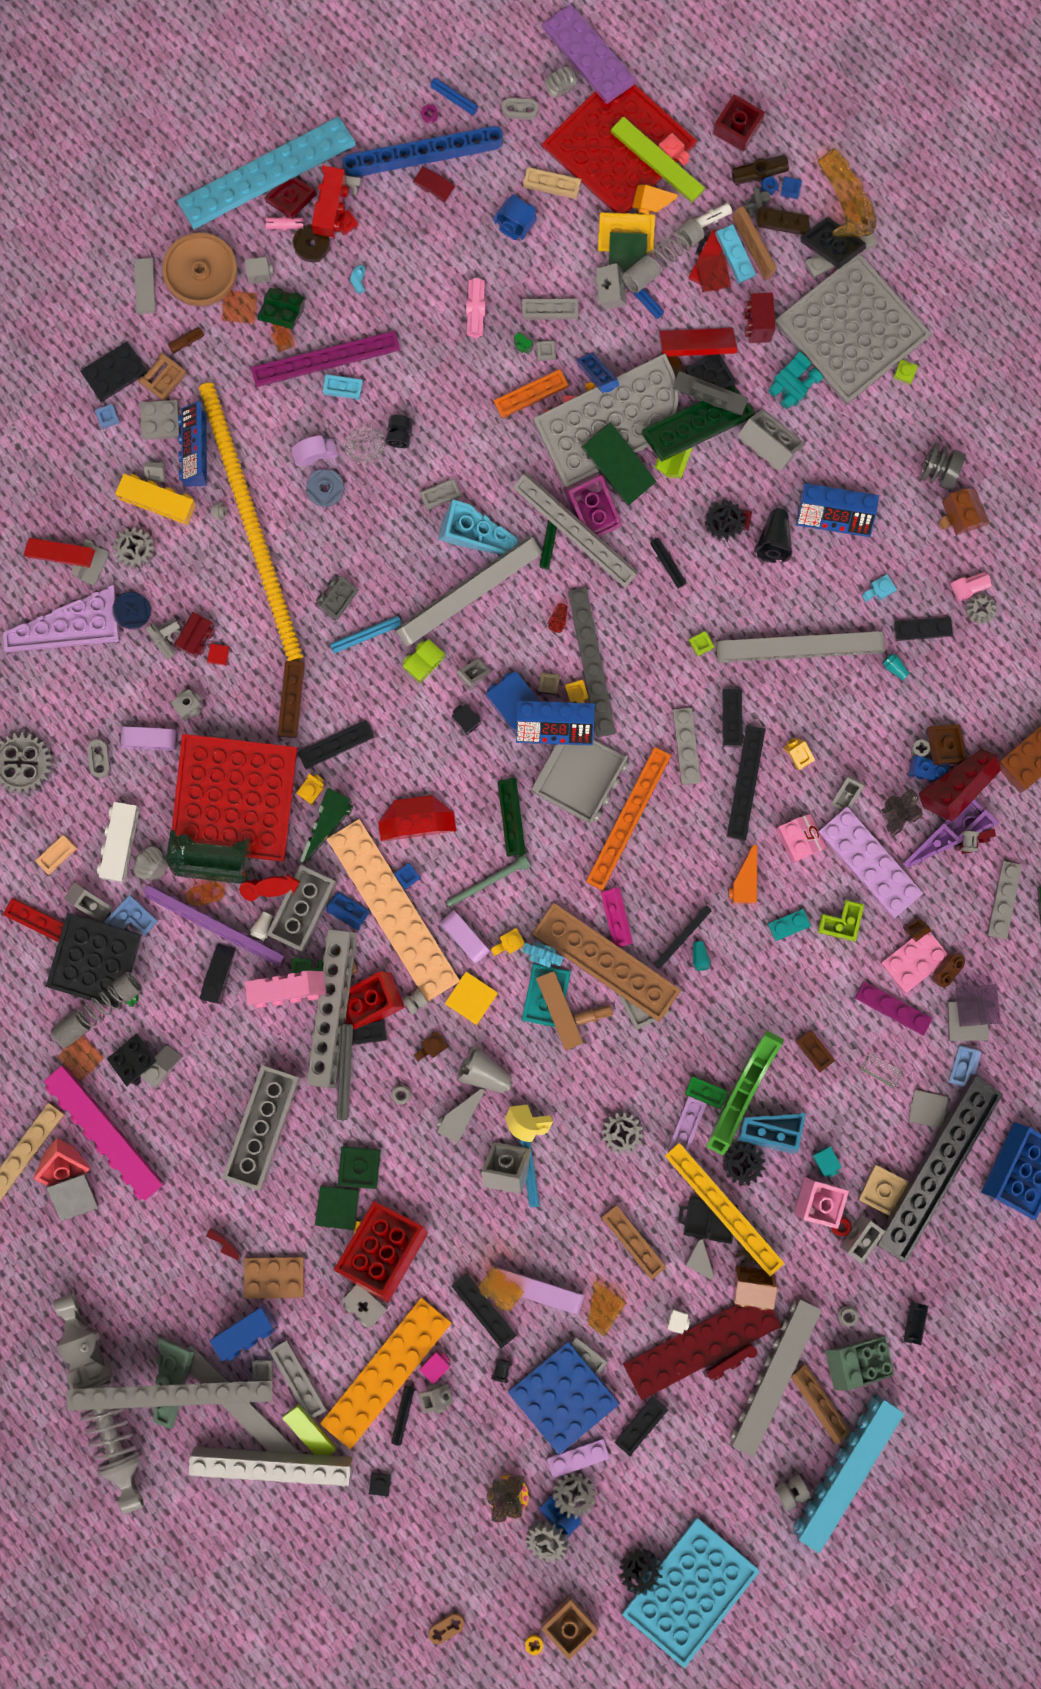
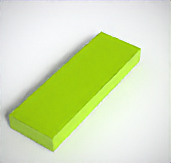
(308, 1431)

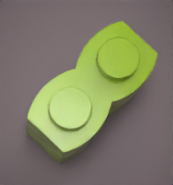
(423, 661)

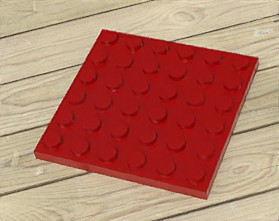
(599, 158)
(235, 793)

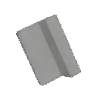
(91, 574)

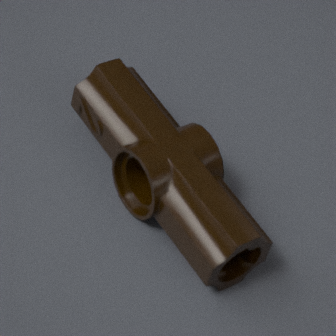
(769, 166)

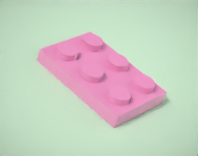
(914, 961)

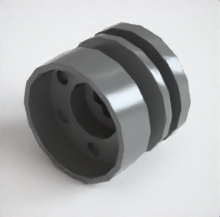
(943, 466)

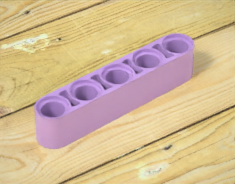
(546, 1292)

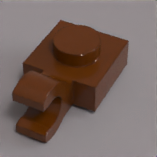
(432, 1045)

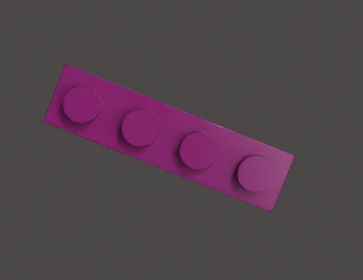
(893, 1008)

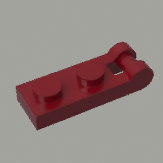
(731, 1361)

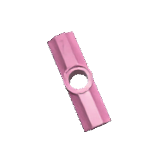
(475, 307)

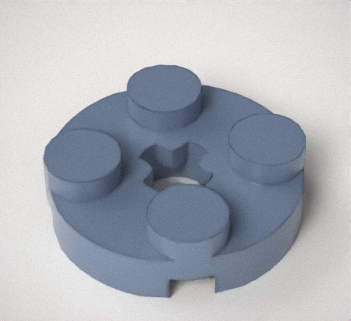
(325, 478)

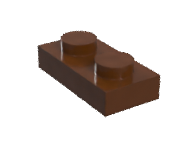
(815, 1051)

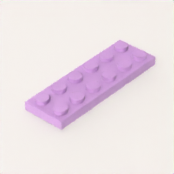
(870, 862)

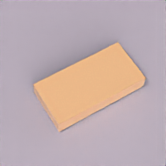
(56, 854)

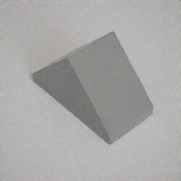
(473, 674)
(847, 793)
(699, 1260)

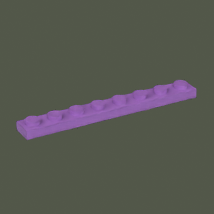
(207, 921)

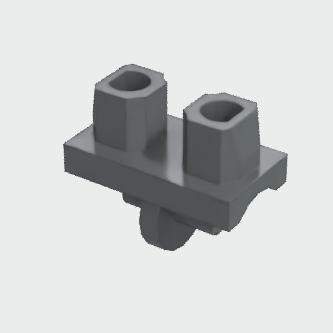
(758, 198)

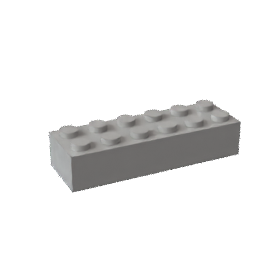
(261, 1128)

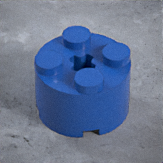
(515, 217)

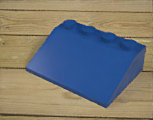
(1017, 1172)

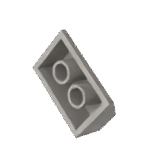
(770, 439)

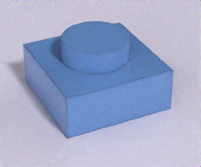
(107, 416)

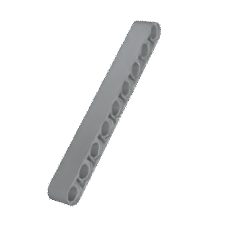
(468, 591)
(800, 647)

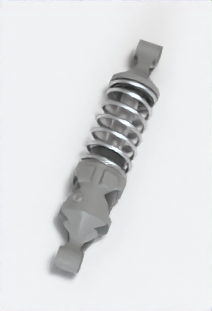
(89, 1369)

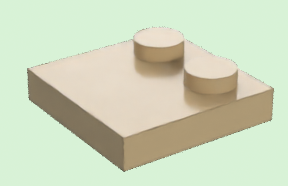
(882, 1190)

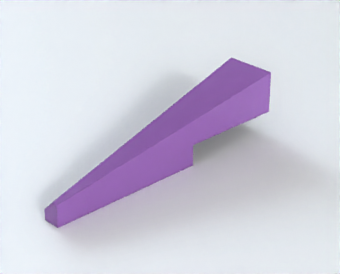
(950, 833)

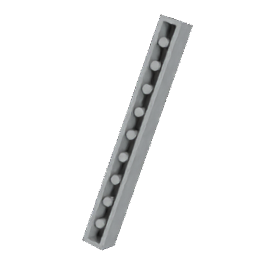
(168, 1395)

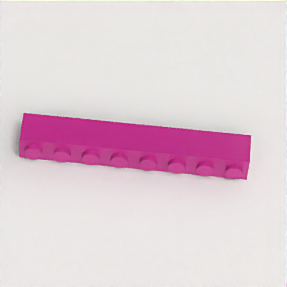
(104, 1133)

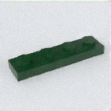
(511, 817)

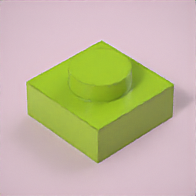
(905, 372)
(701, 644)

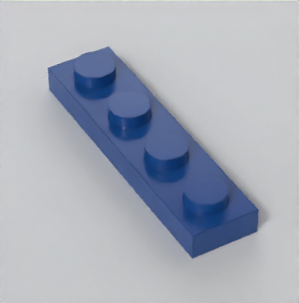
(597, 372)

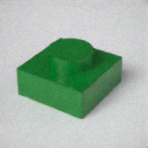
(522, 343)

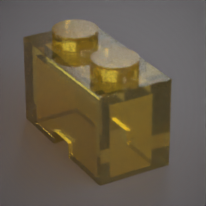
(502, 1292)

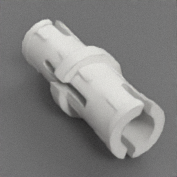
(723, 211)

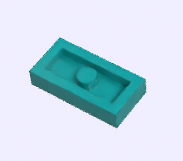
(789, 925)

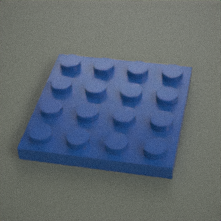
(563, 1397)

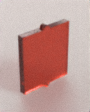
(713, 273)

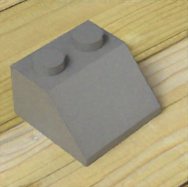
(506, 1167)

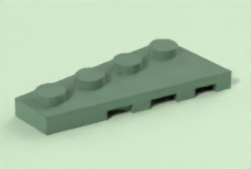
(173, 1369)

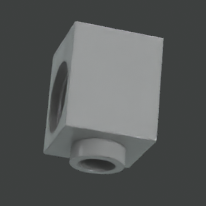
(258, 270)

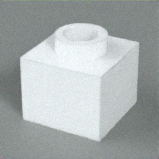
(678, 1321)

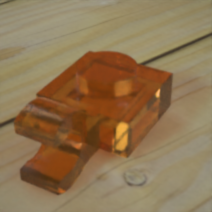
(282, 338)

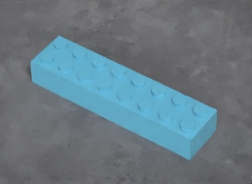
(847, 1473)

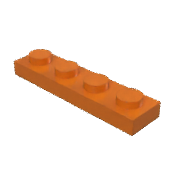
(530, 393)

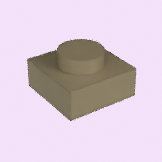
(549, 684)

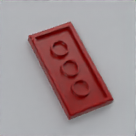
(698, 342)

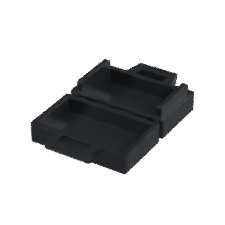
(701, 1219)

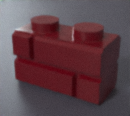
(195, 635)

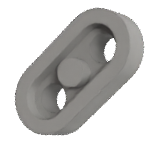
(520, 106)
(98, 759)

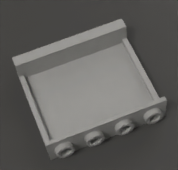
(580, 778)

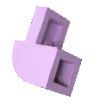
(312, 449)

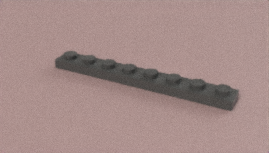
(591, 661)

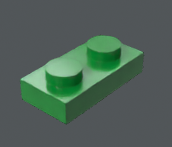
(706, 1092)

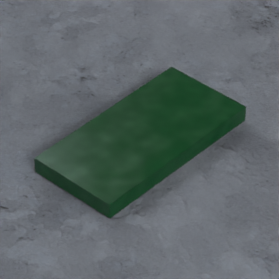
(618, 464)

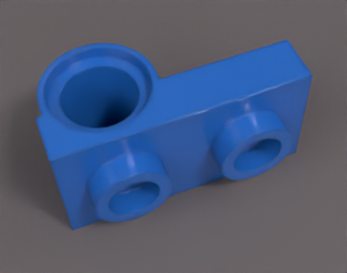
(925, 769)
(553, 1515)

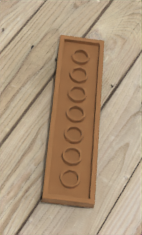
(606, 962)

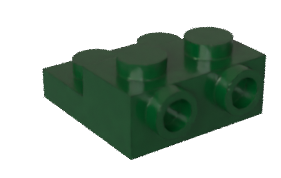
(281, 308)

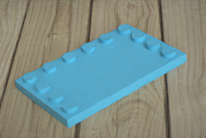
(694, 1595)

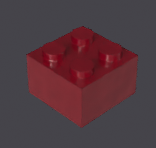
(738, 122)
(759, 317)

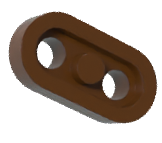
(948, 969)

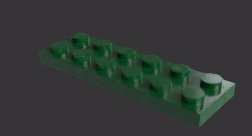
(691, 427)

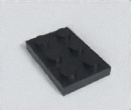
(833, 249)
(114, 371)

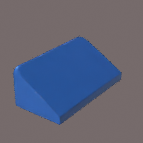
(347, 910)

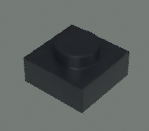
(380, 1484)

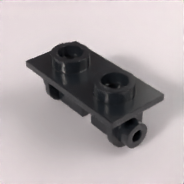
(915, 1323)

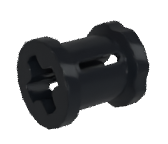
(501, 1370)

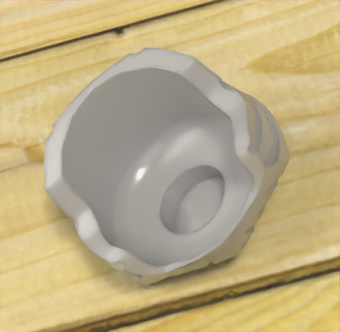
(150, 864)

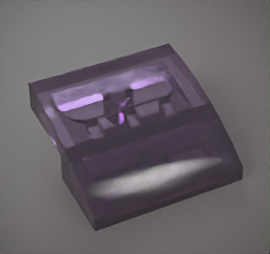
(978, 1005)

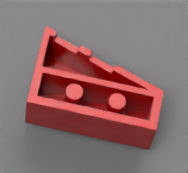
(330, 202)

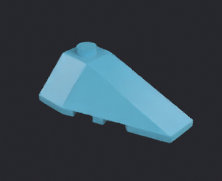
(470, 529)

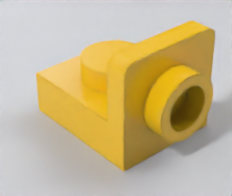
(799, 752)
(311, 788)

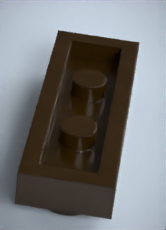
(783, 221)

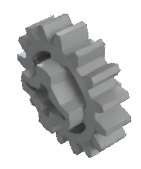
(126, 550)
(613, 1136)
(583, 1498)
(547, 1541)

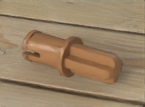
(593, 1015)

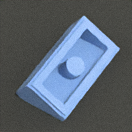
(964, 1065)

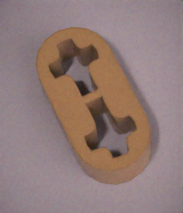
(448, 1633)

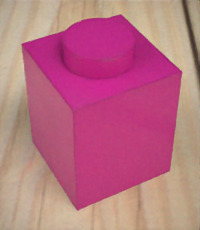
(435, 1366)

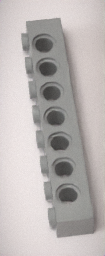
(339, 1001)

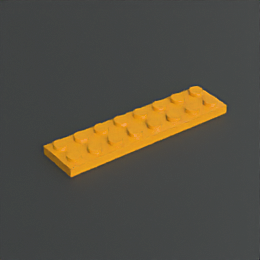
(385, 1373)

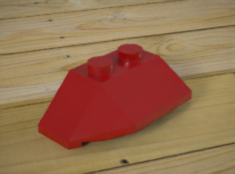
(416, 818)

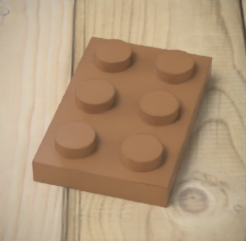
(274, 1277)

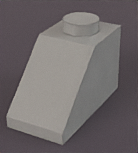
(88, 902)
(166, 1062)

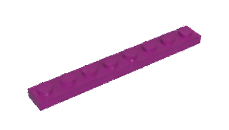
(325, 359)

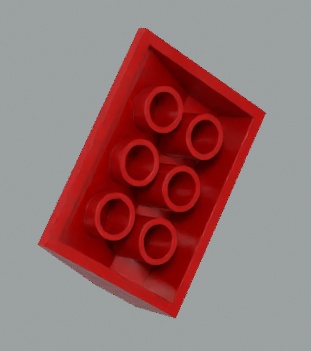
(381, 1251)

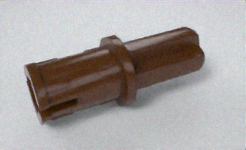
(185, 340)

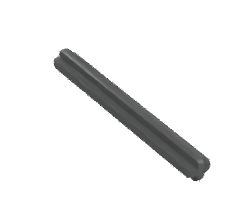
(344, 1072)

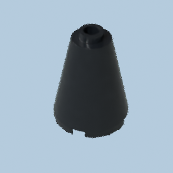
(775, 538)

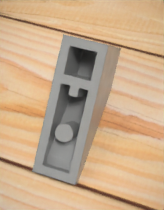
(457, 1120)

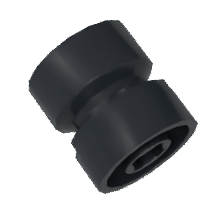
(399, 431)

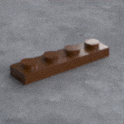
(291, 699)

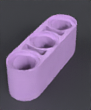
(148, 738)
(464, 937)

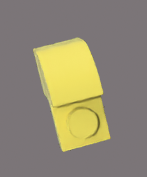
(525, 1126)

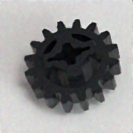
(732, 522)
(742, 1174)
(647, 1577)

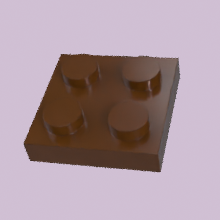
(946, 744)

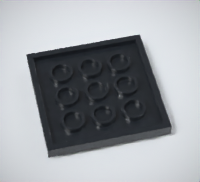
(91, 958)

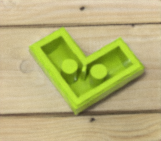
(844, 927)

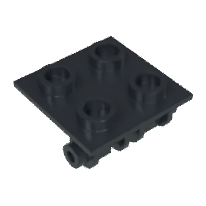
(132, 1060)

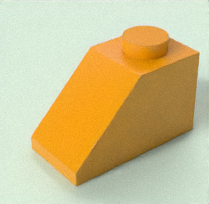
(651, 199)

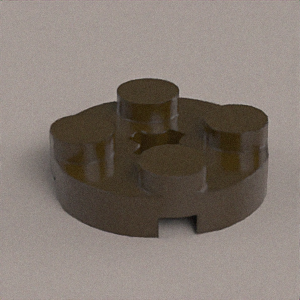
(302, 249)

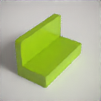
(674, 466)

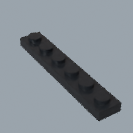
(745, 783)

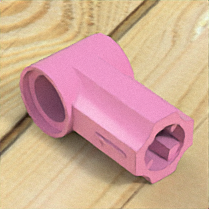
(967, 587)

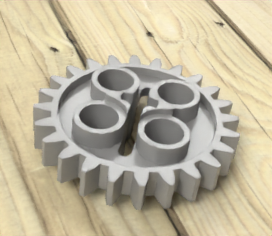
(23, 747)

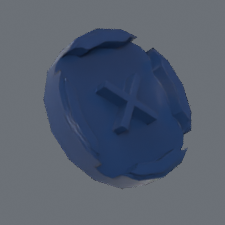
(131, 610)

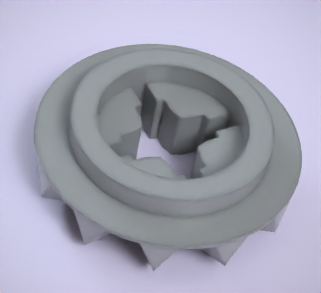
(981, 617)

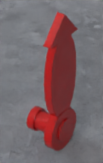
(268, 887)

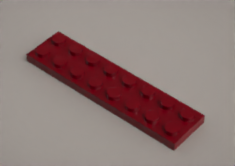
(698, 1347)

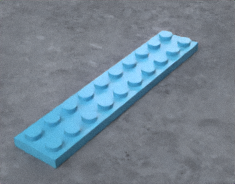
(266, 172)

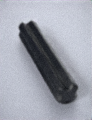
(668, 563)
(402, 1415)

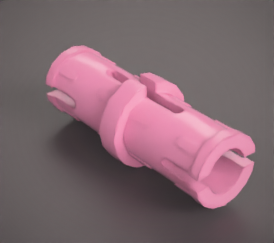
(284, 223)

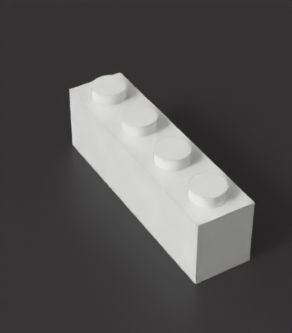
(119, 842)

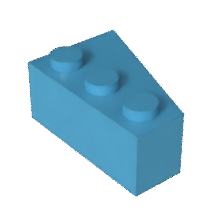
(773, 1132)

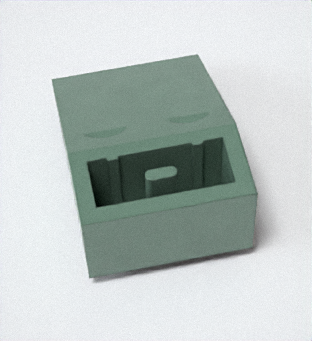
(859, 1363)

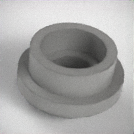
(219, 511)
(395, 1094)
(854, 1316)

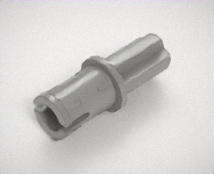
(160, 641)

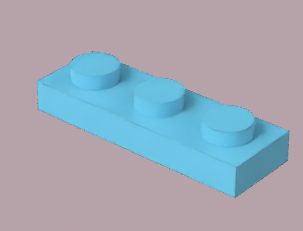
(735, 254)

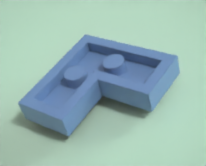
(132, 912)

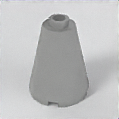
(483, 1072)

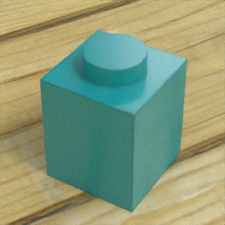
(826, 1162)

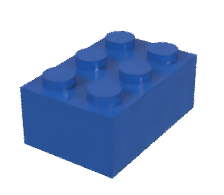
(244, 1333)

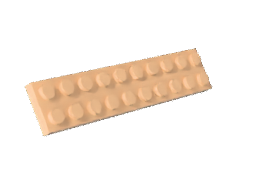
(393, 910)

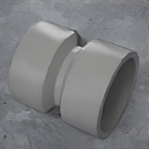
(786, 1496)

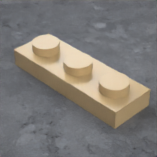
(552, 183)

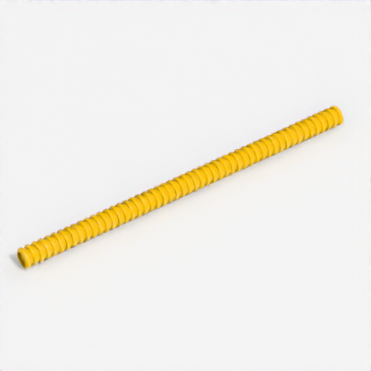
(250, 521)

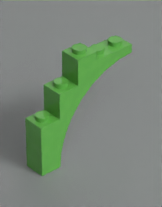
(743, 1091)

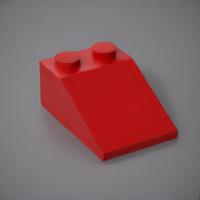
(373, 1000)

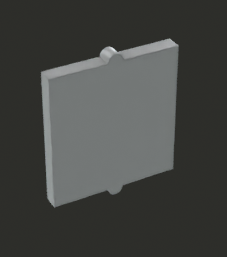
(928, 1109)

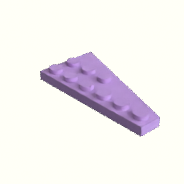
(72, 625)

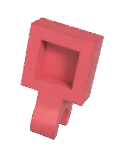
(674, 149)

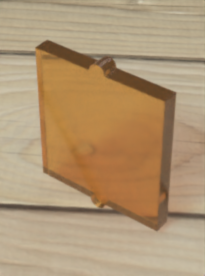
(239, 307)
(81, 1058)

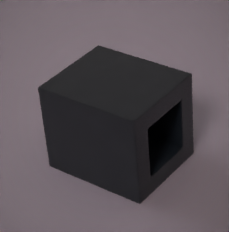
(465, 719)

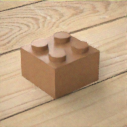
(569, 1627)

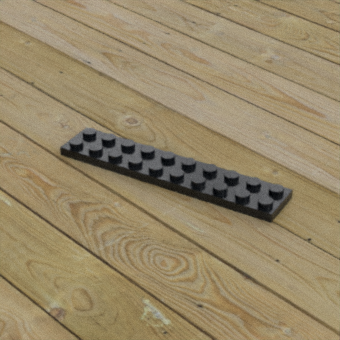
(938, 1167)

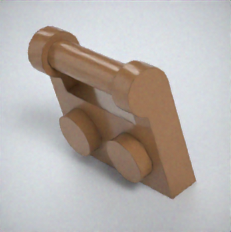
(167, 379)

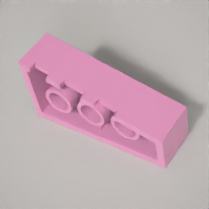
(286, 987)

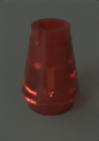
(558, 618)

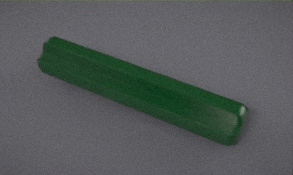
(548, 546)

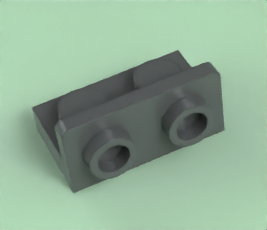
(336, 597)

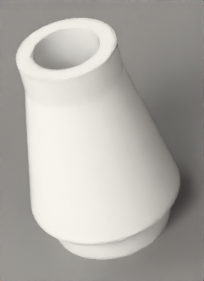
(261, 927)

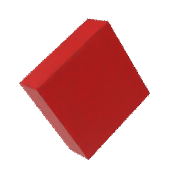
(218, 654)

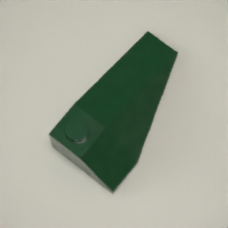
(332, 813)

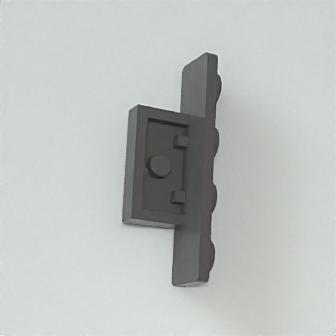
(710, 393)

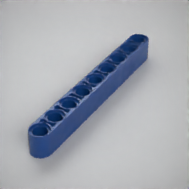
(429, 145)

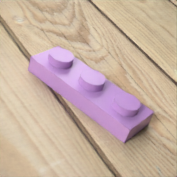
(687, 1123)
(578, 1458)

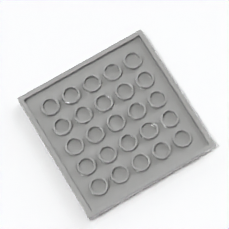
(852, 328)

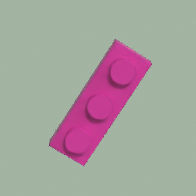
(616, 917)

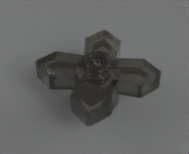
(900, 810)
(505, 1498)

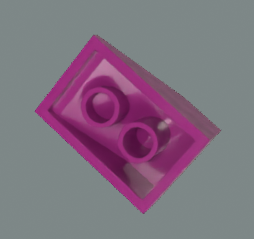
(593, 504)

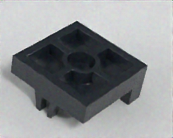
(712, 370)

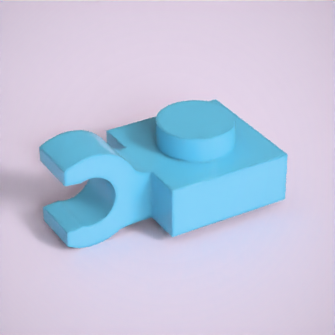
(881, 588)

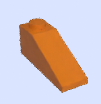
(745, 884)

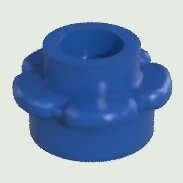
(769, 181)

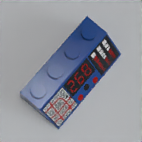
(194, 445)
(837, 510)
(555, 723)

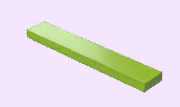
(657, 160)

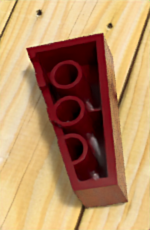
(960, 785)

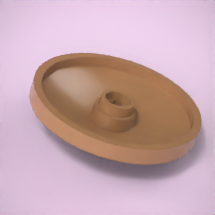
(199, 269)

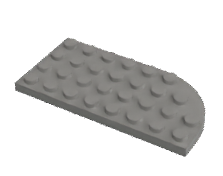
(639, 401)

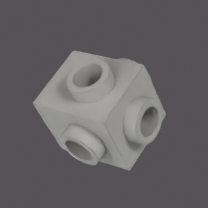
(184, 710)
(436, 1398)

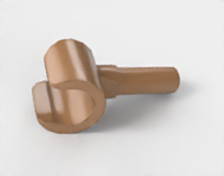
(945, 522)

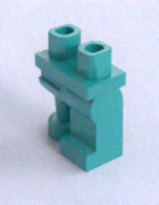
(789, 381)

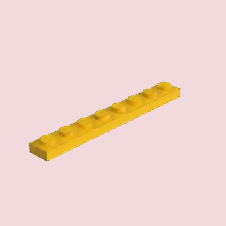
(724, 1209)

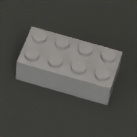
(302, 910)

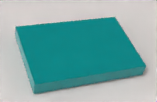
(535, 1006)

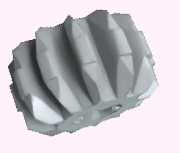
(561, 82)

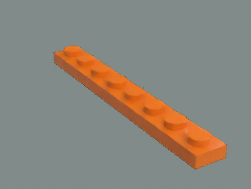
(628, 819)

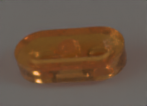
(205, 892)

